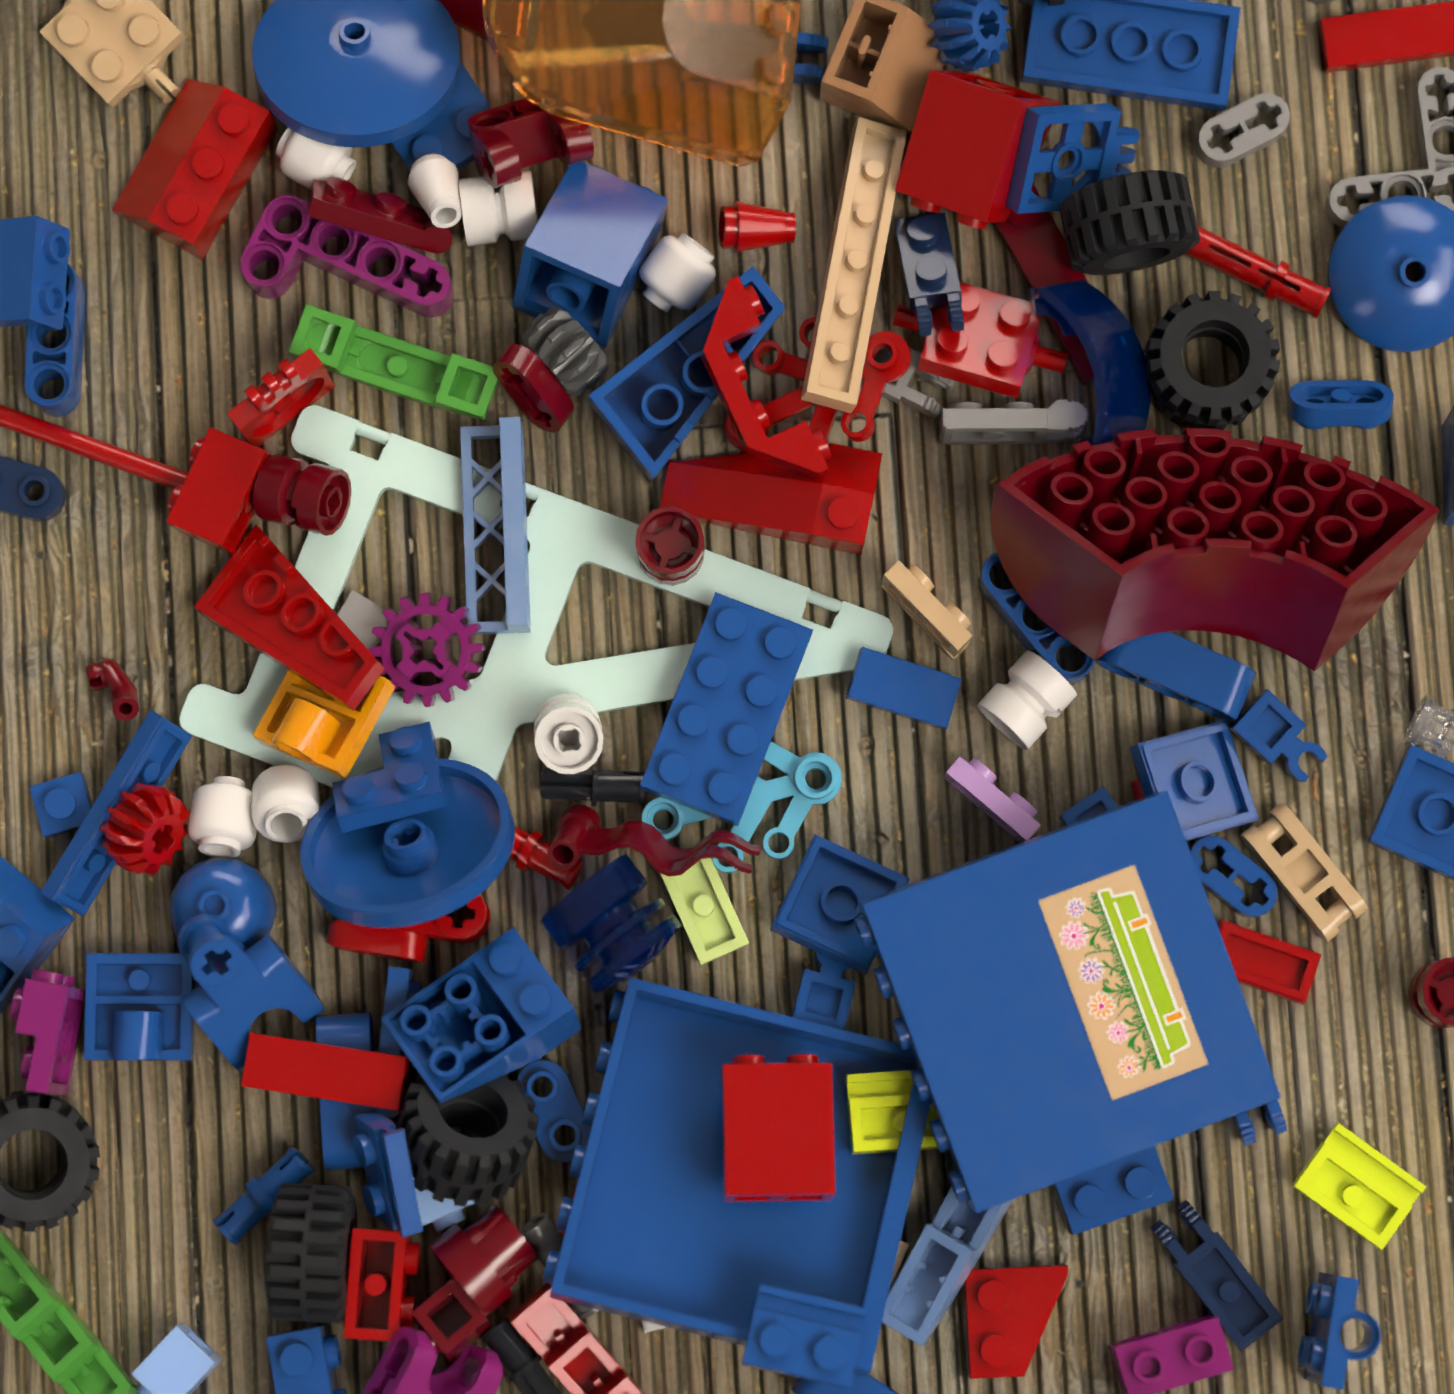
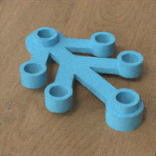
(760, 799)

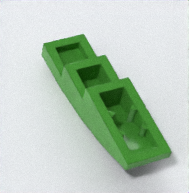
(53, 1330)

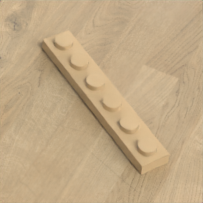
(854, 266)

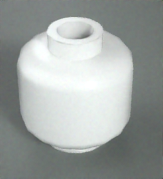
(310, 160)
(677, 272)
(284, 802)
(222, 818)

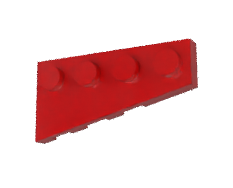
(284, 618)

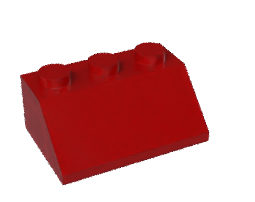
(197, 166)

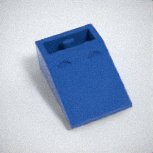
(28, 929)
(483, 1019)

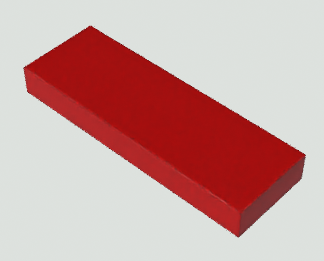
(1387, 36)
(325, 1071)

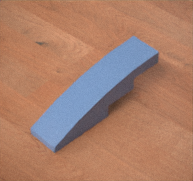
(939, 1266)

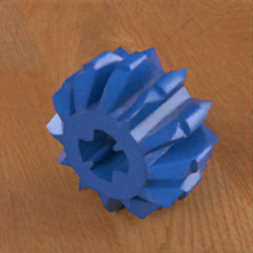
(969, 32)

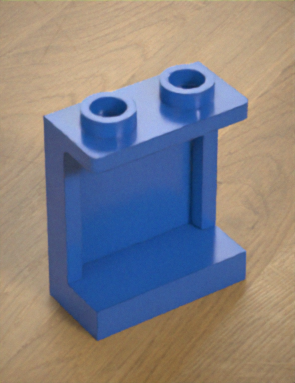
(33, 272)

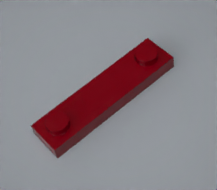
(1044, 260)

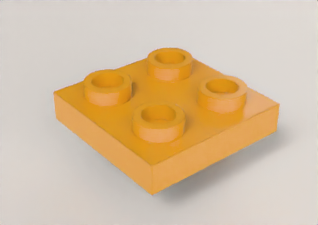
(319, 728)

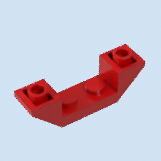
(792, 448)

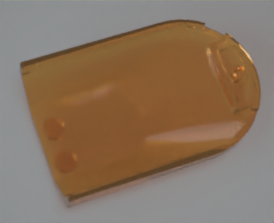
(656, 70)

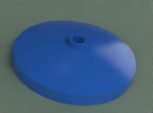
(356, 67)
(414, 864)

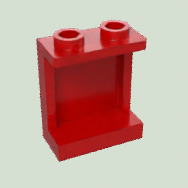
(778, 1130)

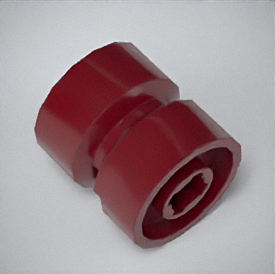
(302, 494)
(670, 545)
(1433, 993)

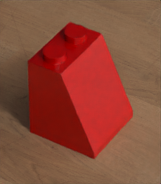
(966, 146)

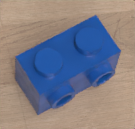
(305, 1361)

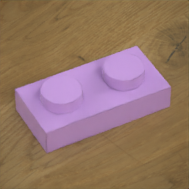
(976, 784)

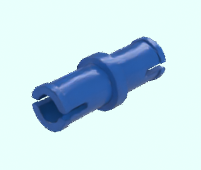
(260, 1195)

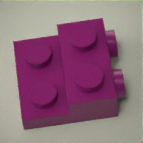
(54, 1014)

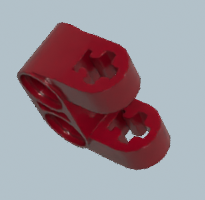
(522, 136)

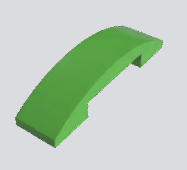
(395, 365)

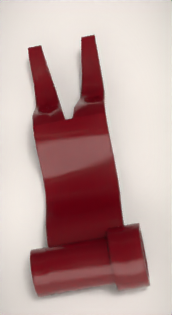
(581, 833)

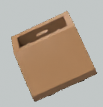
(881, 63)

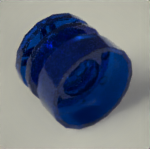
(611, 924)

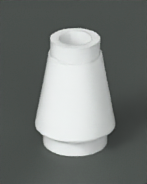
(436, 188)

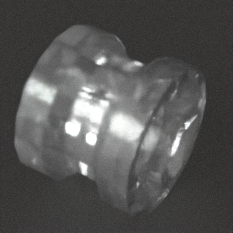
(1432, 727)

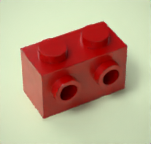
(218, 491)
(379, 1283)

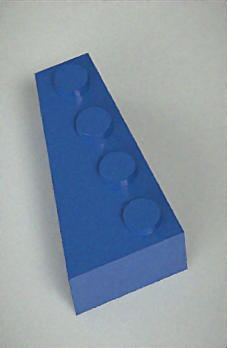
(667, 387)

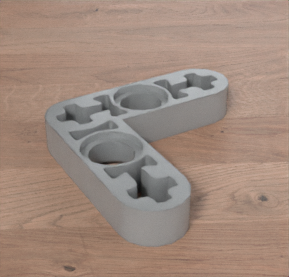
(1436, 169)

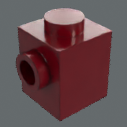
(451, 1320)

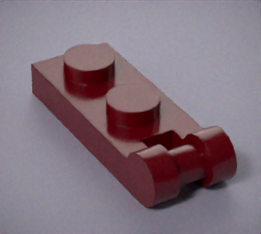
(377, 215)

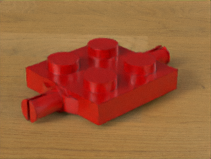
(993, 348)

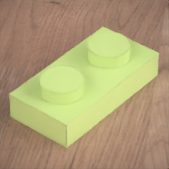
(706, 911)

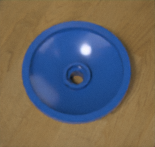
(1371, 280)

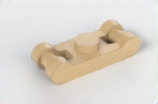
(1304, 872)

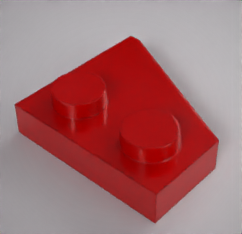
(1008, 1316)

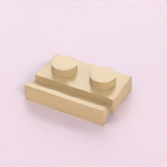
(944, 625)

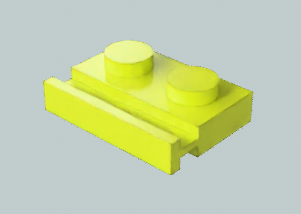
(878, 1111)
(1358, 1186)

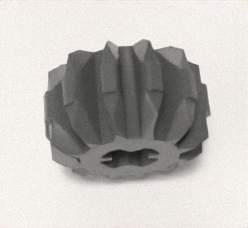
(566, 350)

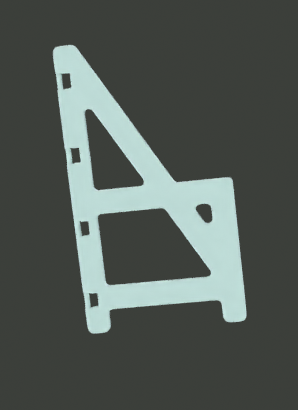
(516, 671)

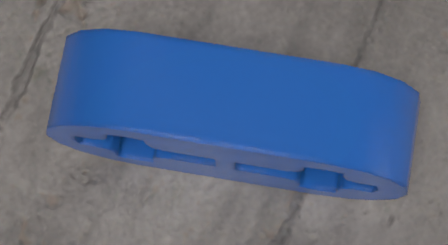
(1240, 867)

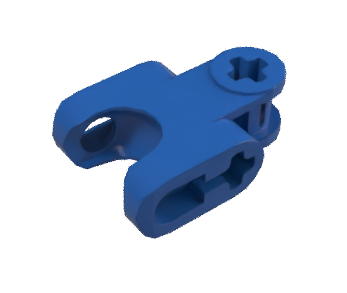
(239, 984)

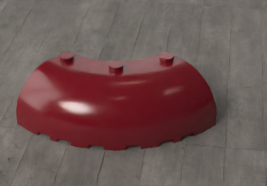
(1205, 540)

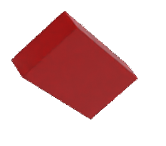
(1269, 962)

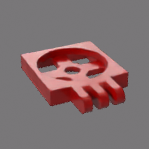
(280, 397)

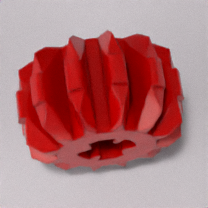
(145, 828)

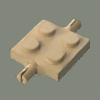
(116, 45)

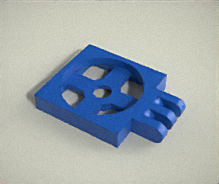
(1098, 161)

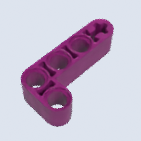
(351, 265)

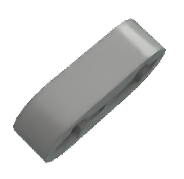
(1237, 120)

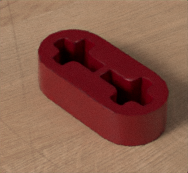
(533, 388)

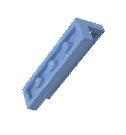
(514, 526)

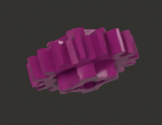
(442, 632)

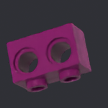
(1171, 1356)

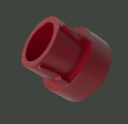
(485, 1257)

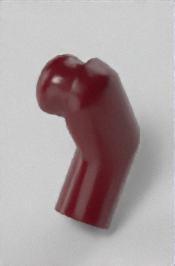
(121, 688)

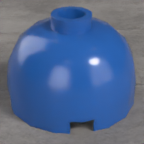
(229, 891)

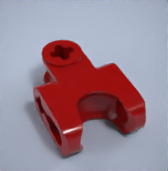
(409, 942)

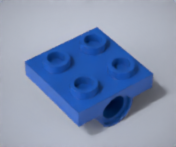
(137, 1007)
(1322, 1354)

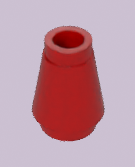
(754, 227)

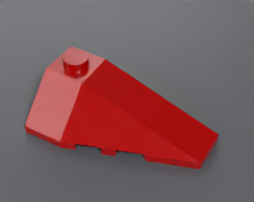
(778, 501)

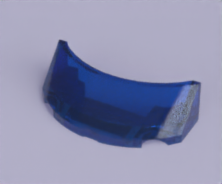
(1111, 350)

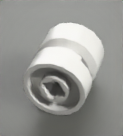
(497, 210)
(1029, 697)
(568, 733)

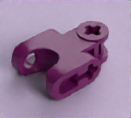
(411, 1358)

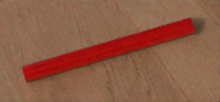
(91, 448)

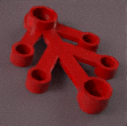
(874, 376)

